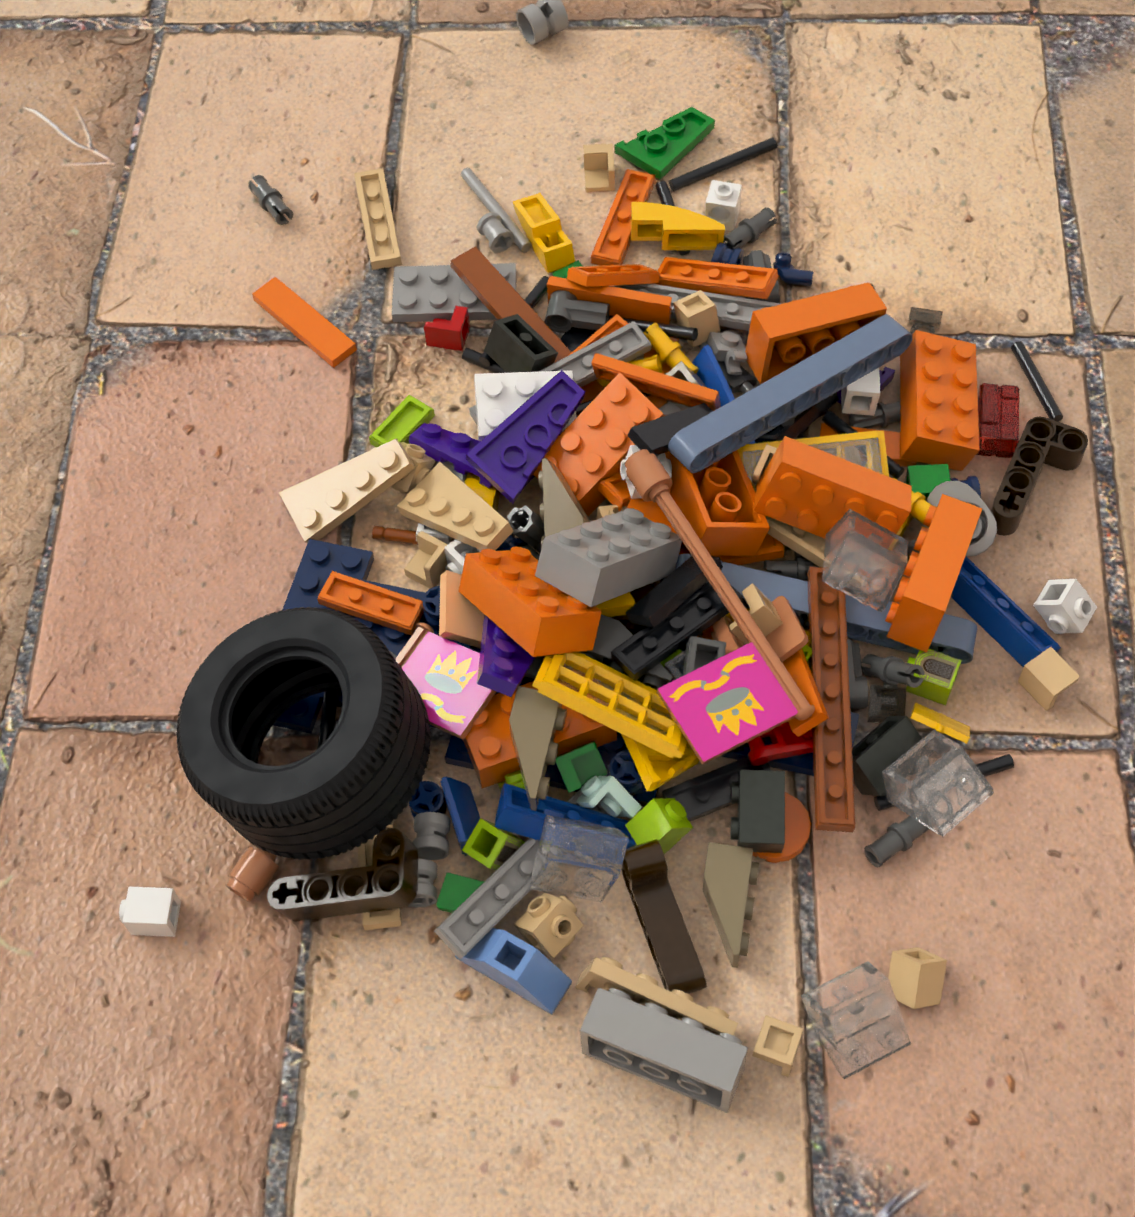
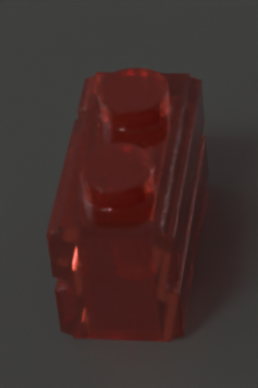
(998, 420)

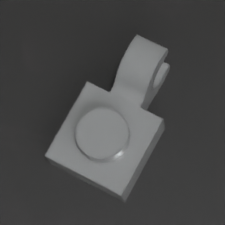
(728, 348)

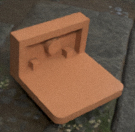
(784, 640)

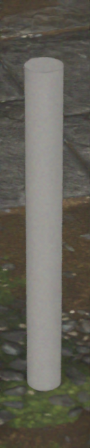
(493, 206)

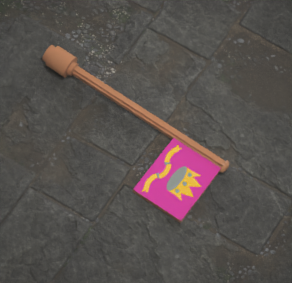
(739, 692)
(453, 700)

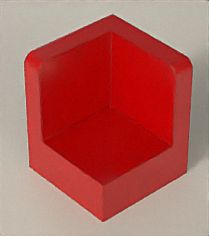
(449, 333)

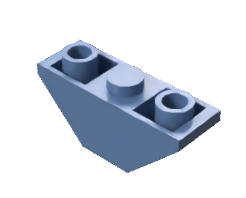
(519, 968)

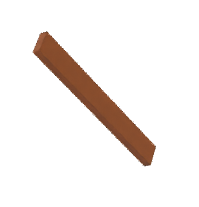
(505, 301)
(833, 736)

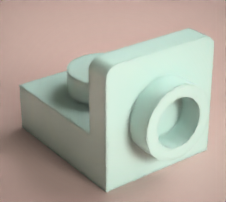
(614, 797)

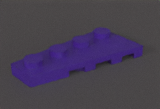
(523, 439)
(448, 446)
(501, 660)

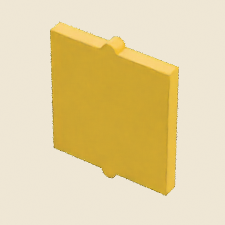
(940, 722)

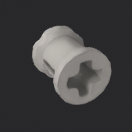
(498, 236)

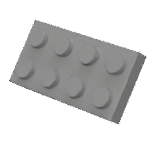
(435, 290)

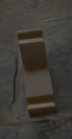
(1040, 444)
(301, 895)
(660, 918)

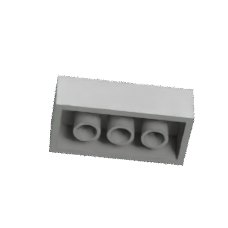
(608, 556)
(663, 1048)

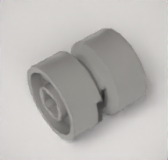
(541, 19)

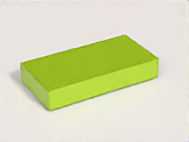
(402, 422)

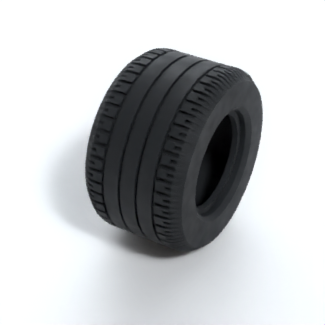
(344, 787)

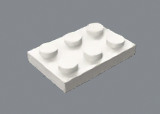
(503, 393)

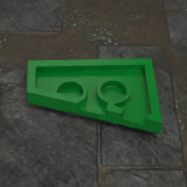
(668, 144)

